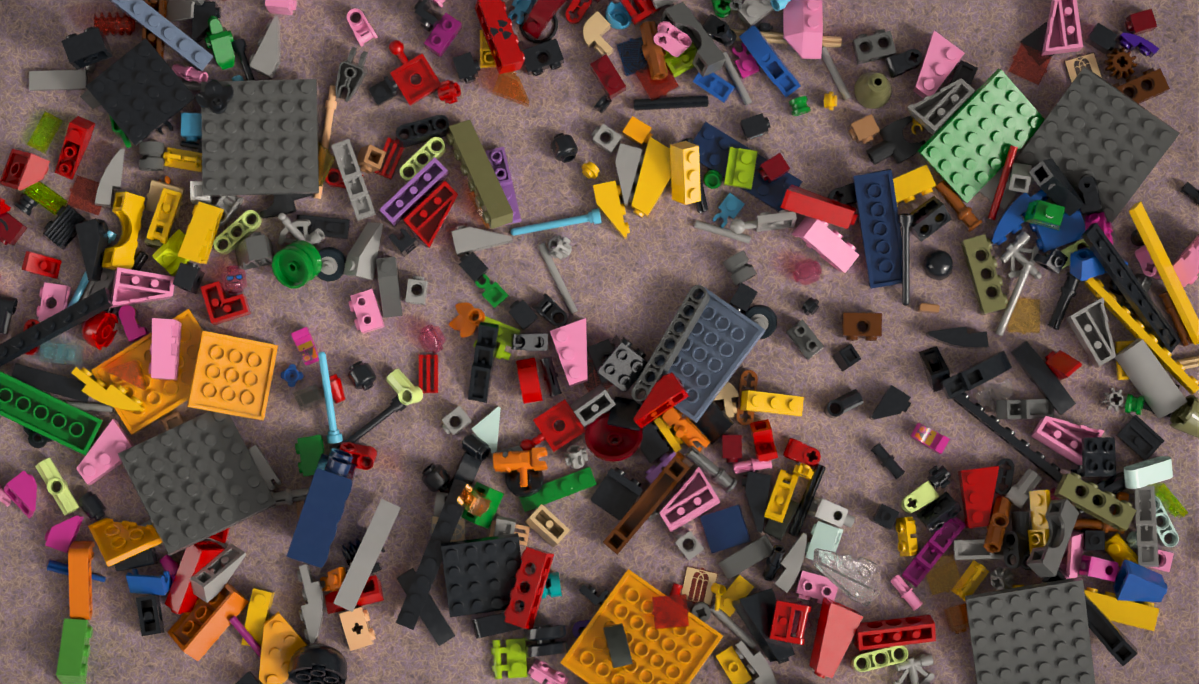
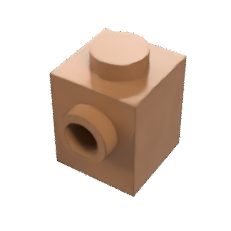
(864, 129)
(370, 158)

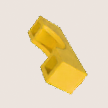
(129, 211)

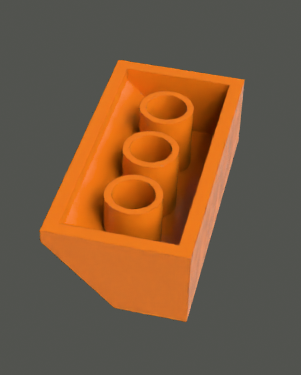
(207, 621)

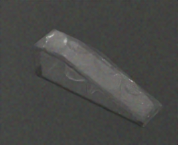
(854, 577)

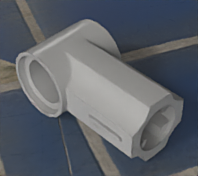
(1020, 492)

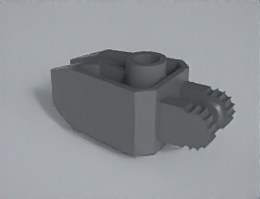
(351, 74)

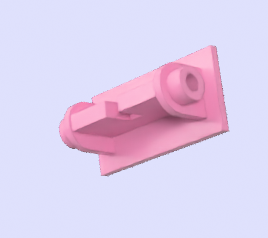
(540, 670)

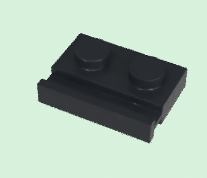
(1140, 438)

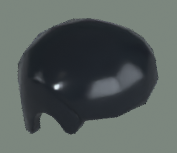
(938, 264)

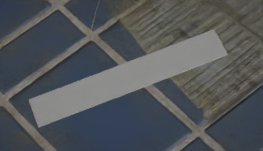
(367, 555)

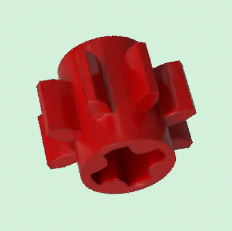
(449, 91)

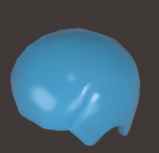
(617, 16)

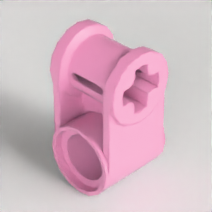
(362, 30)
(672, 40)
(1146, 263)

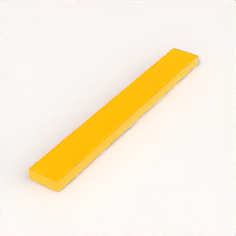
(1166, 270)

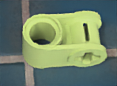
(922, 496)

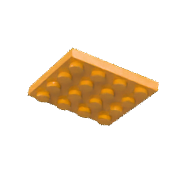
(232, 375)

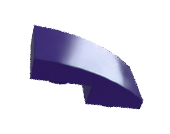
(1130, 41)

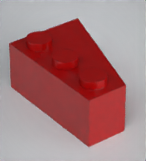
(431, 213)
(977, 494)

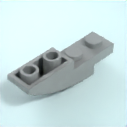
(313, 611)
(757, 664)

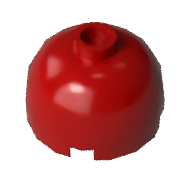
(99, 329)

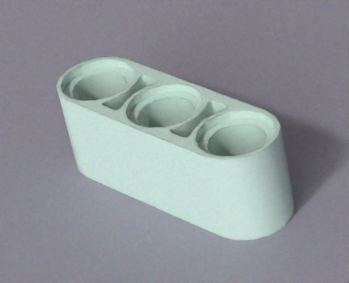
(1148, 472)
(1166, 527)

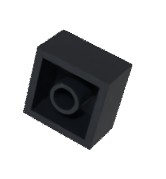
(87, 48)

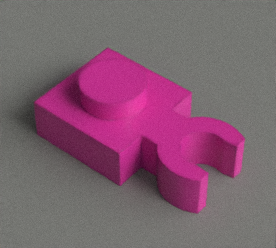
(746, 63)

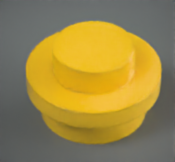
(830, 100)
(590, 170)

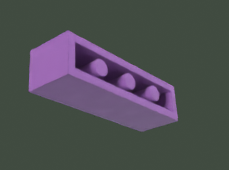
(414, 191)

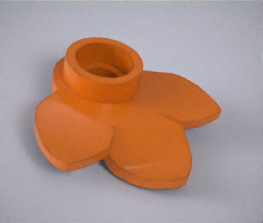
(465, 320)

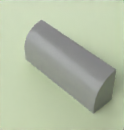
(1150, 378)

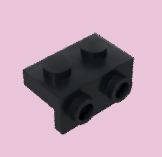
(427, 20)
(939, 512)

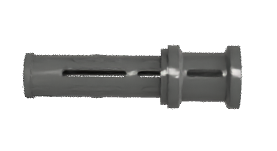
(717, 473)

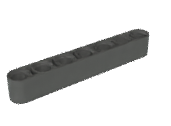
(671, 336)

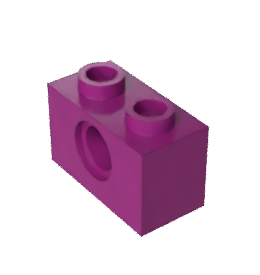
(443, 35)

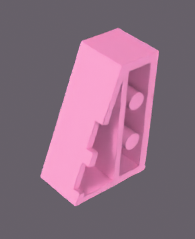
(1063, 28)
(937, 64)
(1187, 263)
(104, 453)

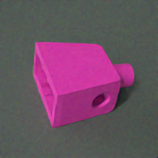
(1098, 568)

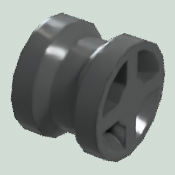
(699, 609)

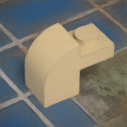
(594, 30)
(727, 394)

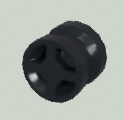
(26, 204)

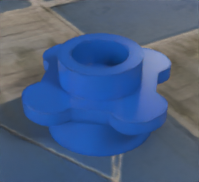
(292, 380)

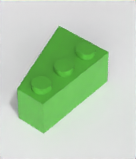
(74, 651)

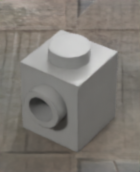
(1020, 178)

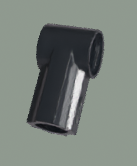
(7, 309)
(845, 403)

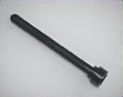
(239, 48)
(905, 221)
(394, 406)

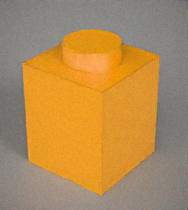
(637, 131)

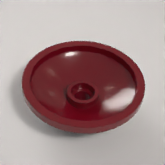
(600, 438)

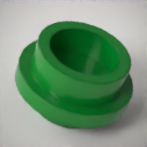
(712, 179)

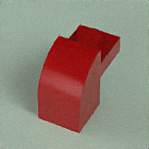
(529, 380)
(763, 440)

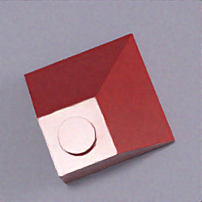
(23, 170)

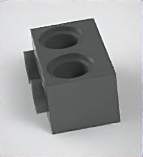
(875, 51)

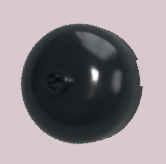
(317, 665)

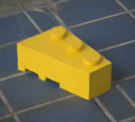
(201, 233)

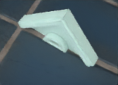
(489, 429)

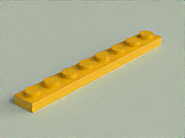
(1136, 328)

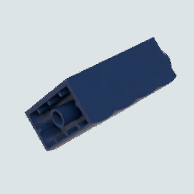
(323, 508)

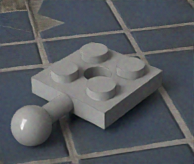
(766, 222)

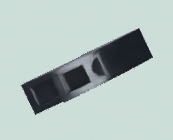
(976, 375)

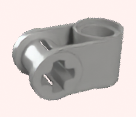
(229, 207)

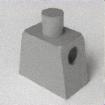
(824, 511)

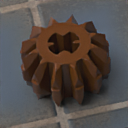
(1115, 67)

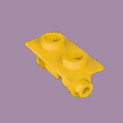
(183, 159)
(904, 527)
(971, 579)

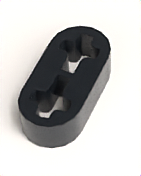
(1008, 476)

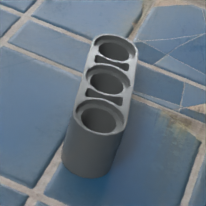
(746, 557)

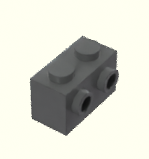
(592, 405)

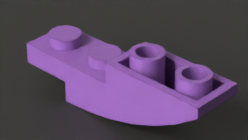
(500, 166)

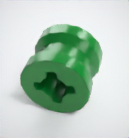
(799, 106)
(1134, 404)

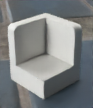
(196, 193)

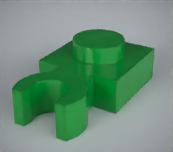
(493, 293)

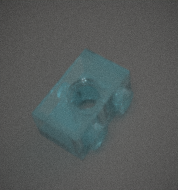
(61, 354)

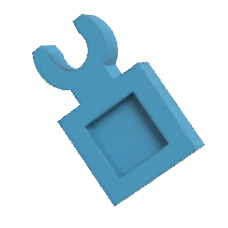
(521, 7)
(730, 208)

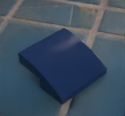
(725, 528)

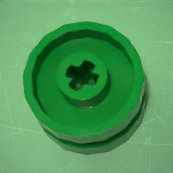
(296, 264)

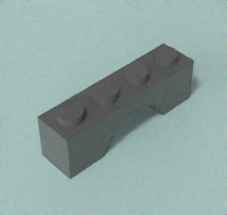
(708, 56)
(1061, 521)

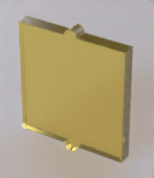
(325, 161)
(1025, 316)
(944, 576)

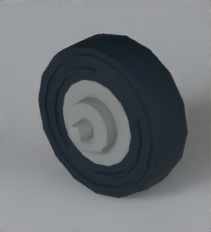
(332, 264)
(763, 317)

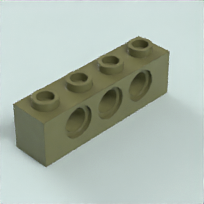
(986, 304)
(1124, 510)

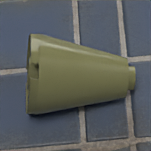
(872, 90)
(1187, 417)

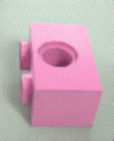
(52, 291)

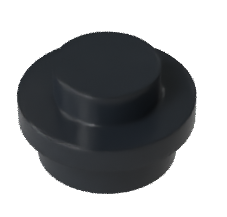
(810, 306)

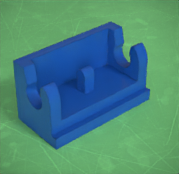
(715, 85)
(148, 584)

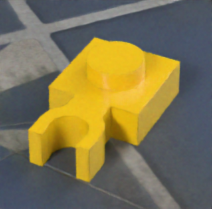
(803, 471)

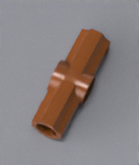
(652, 52)
(997, 525)

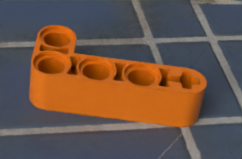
(80, 579)

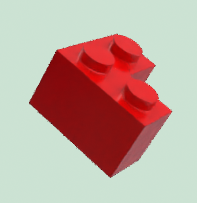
(222, 308)

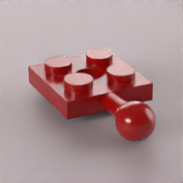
(416, 66)
(555, 438)

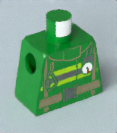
(1045, 214)

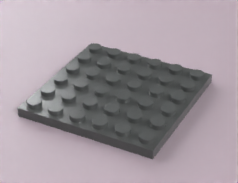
(1101, 135)
(262, 140)
(196, 480)
(1031, 634)

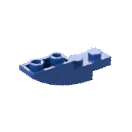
(769, 61)
(1011, 219)

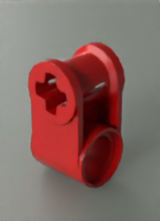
(359, 452)
(798, 452)

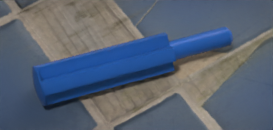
(62, 568)

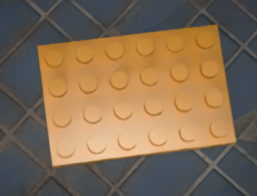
(160, 394)

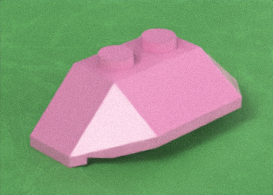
(804, 27)

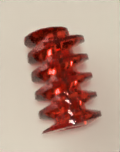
(114, 24)

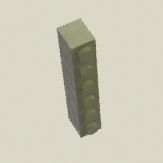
(480, 174)

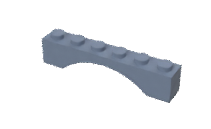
(165, 31)

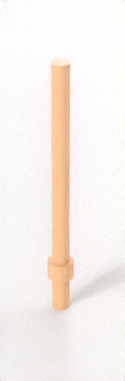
(330, 106)

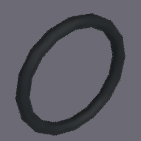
(545, 39)

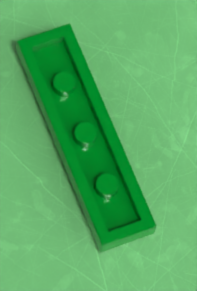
(559, 489)

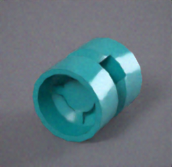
(555, 589)

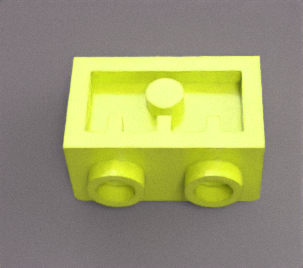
(168, 252)

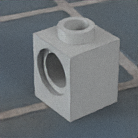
(609, 146)
(416, 299)
(458, 412)
(697, 548)

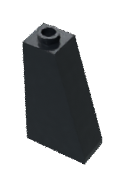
(757, 614)

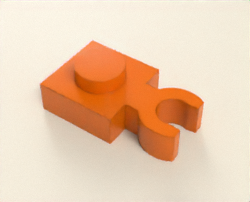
(334, 579)

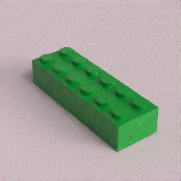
(47, 414)

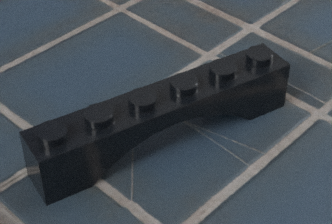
(1103, 628)

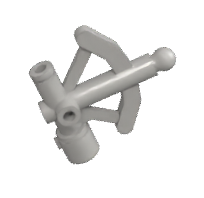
(314, 237)
(1013, 252)
(912, 665)

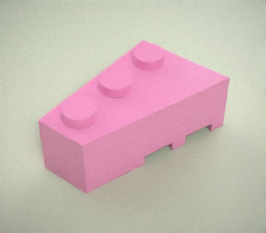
(826, 243)
(140, 287)
(165, 349)
(572, 350)
(1064, 437)
(689, 502)

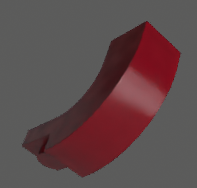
(541, 15)

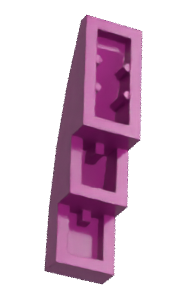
(932, 551)

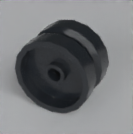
(546, 641)

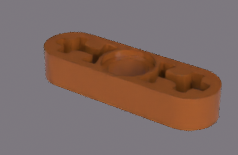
(744, 383)

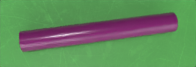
(245, 634)

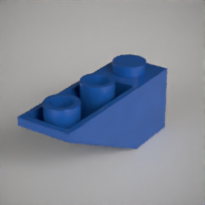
(1086, 265)

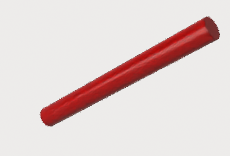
(1002, 182)

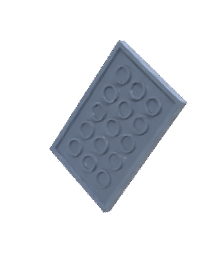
(711, 353)

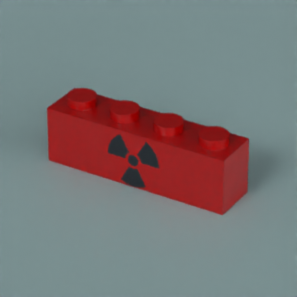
(499, 35)

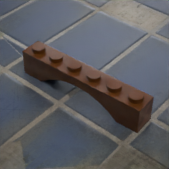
(648, 503)

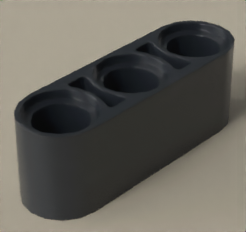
(415, 137)
(492, 625)

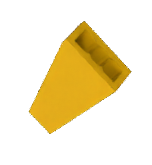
(652, 179)

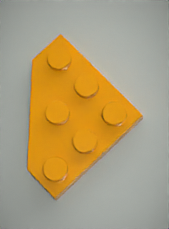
(122, 540)
(277, 648)

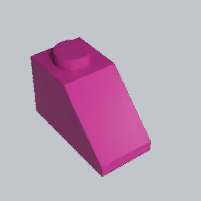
(23, 492)
(63, 534)

